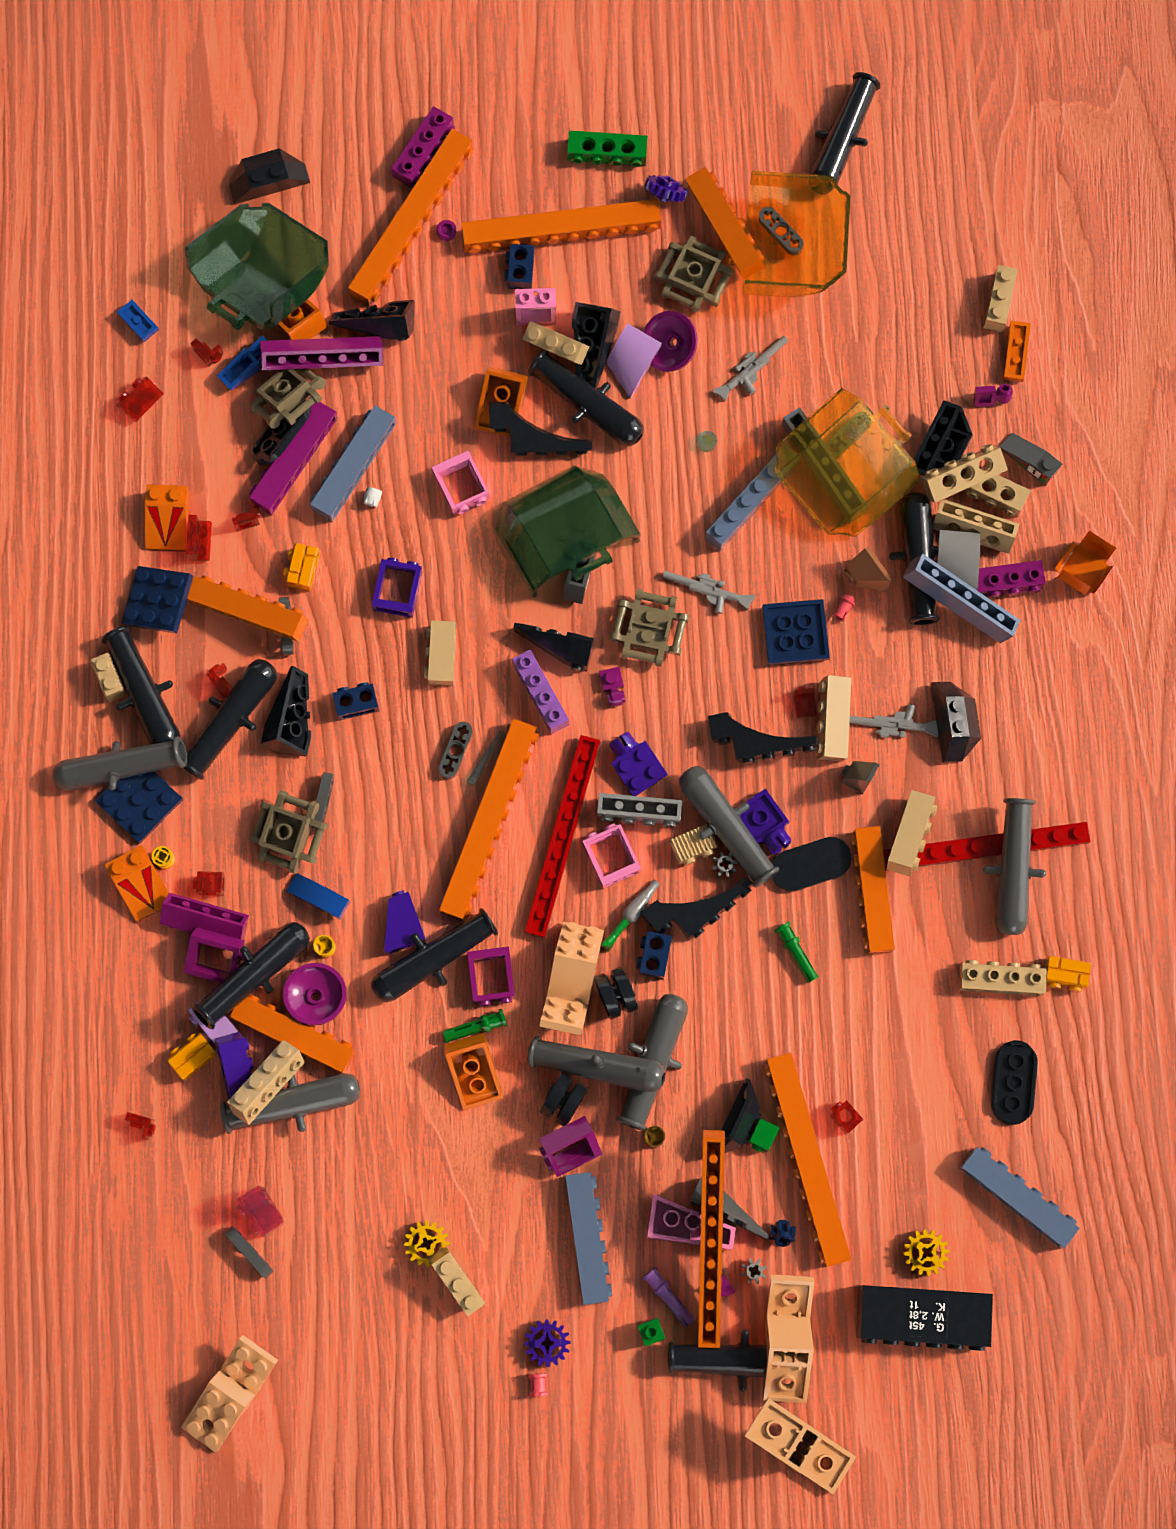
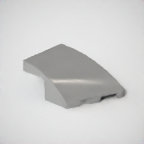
(960, 555)

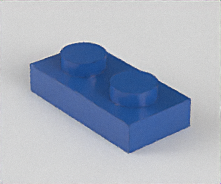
(137, 320)

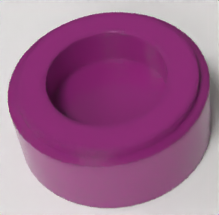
(446, 230)

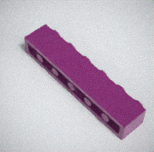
(321, 353)
(286, 469)

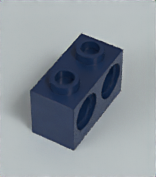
(522, 267)
(356, 707)
(660, 955)

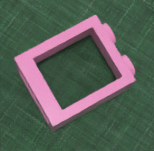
(527, 304)
(453, 465)
(621, 874)

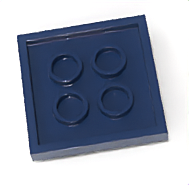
(157, 599)
(795, 632)
(140, 803)

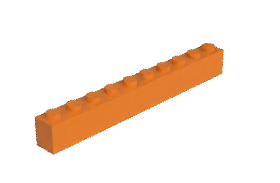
(410, 217)
(561, 225)
(488, 820)
(808, 1160)
(711, 1238)

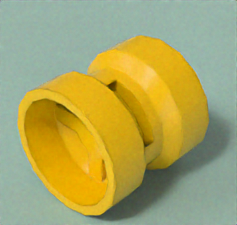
(166, 859)
(324, 946)

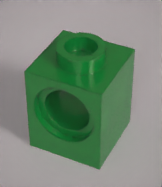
(763, 1136)
(651, 1332)

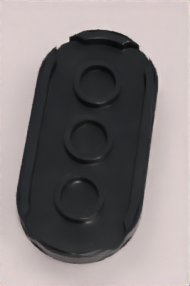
(275, 441)
(812, 864)
(1014, 1082)

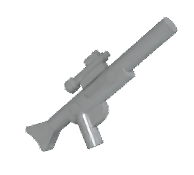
(751, 366)
(707, 587)
(901, 720)

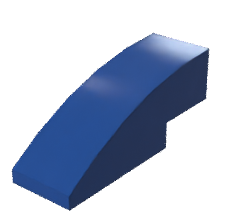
(242, 366)
(318, 896)

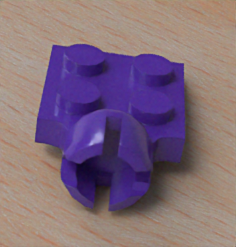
(635, 764)
(766, 822)

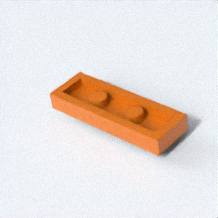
(1017, 351)

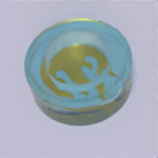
(706, 441)

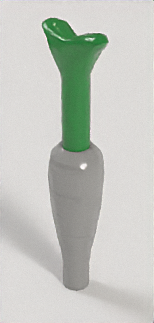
(631, 914)

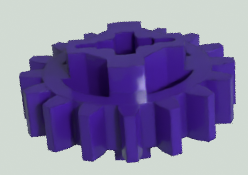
(665, 188)
(537, 1343)

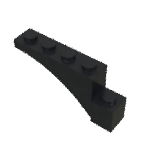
(530, 438)
(754, 745)
(694, 916)

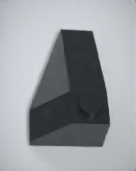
(387, 322)
(596, 328)
(287, 723)

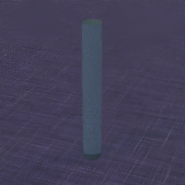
(486, 758)

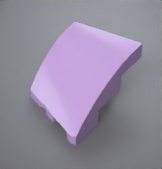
(632, 357)

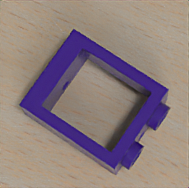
(391, 606)

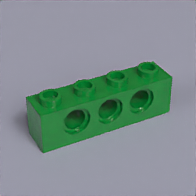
(599, 141)

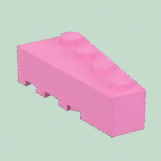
(679, 1224)

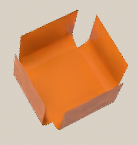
(1085, 565)

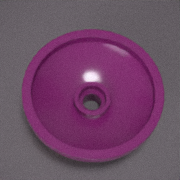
(666, 328)
(312, 980)

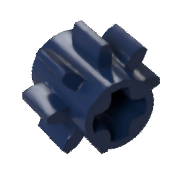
(782, 1233)

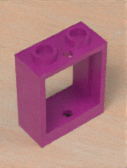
(213, 939)
(490, 954)
(573, 1156)

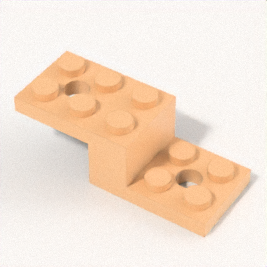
(229, 1393)

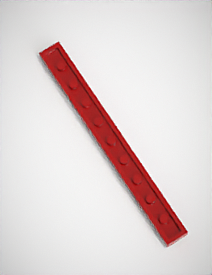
(562, 836)
(992, 844)

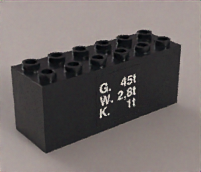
(924, 1317)

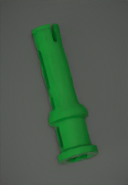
(791, 943)
(485, 1024)

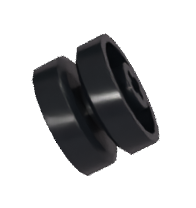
(614, 993)
(561, 1098)

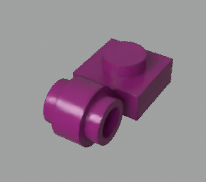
(988, 395)
(611, 681)

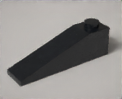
(571, 649)

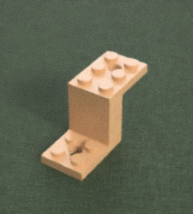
(572, 978)
(788, 1338)
(800, 1446)

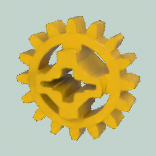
(423, 1234)
(933, 1259)

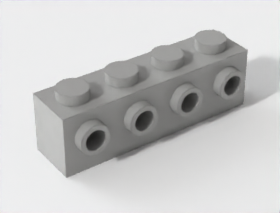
(639, 808)

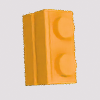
(302, 566)
(1067, 973)
(191, 1056)

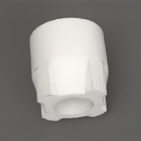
(372, 497)

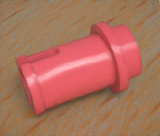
(844, 607)

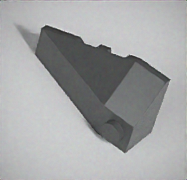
(731, 1212)

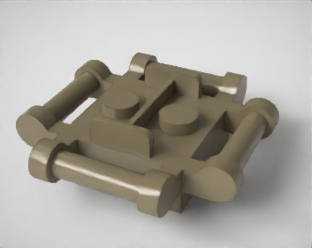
(694, 273)
(286, 392)
(649, 628)
(287, 832)

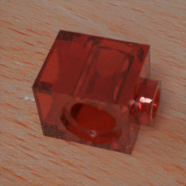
(209, 883)
(854, 1120)

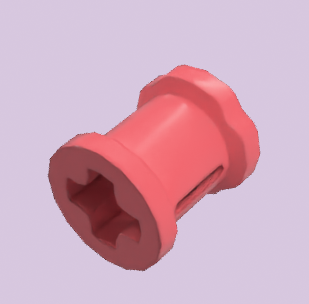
(538, 1384)

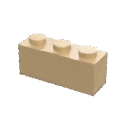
(1000, 298)
(555, 342)
(441, 653)
(456, 1281)

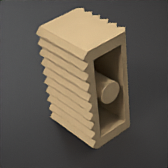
(108, 677)
(690, 846)

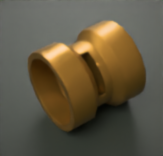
(654, 1136)

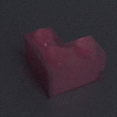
(262, 1211)

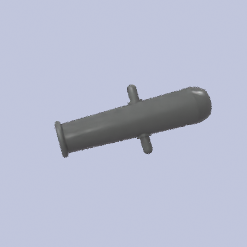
(118, 764)
(726, 824)
(1014, 868)
(658, 1046)
(599, 1065)
(300, 1100)

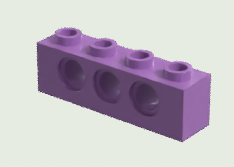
(540, 691)

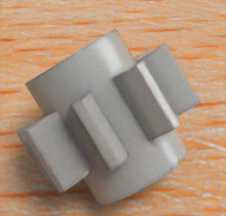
(727, 859)
(760, 1269)

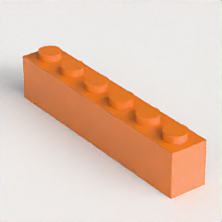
(725, 223)
(246, 608)
(873, 890)
(302, 1036)

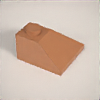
(867, 571)

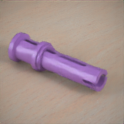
(662, 1289)

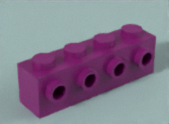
(422, 147)
(1011, 579)
(188, 914)

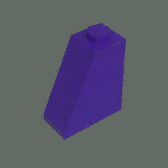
(401, 923)

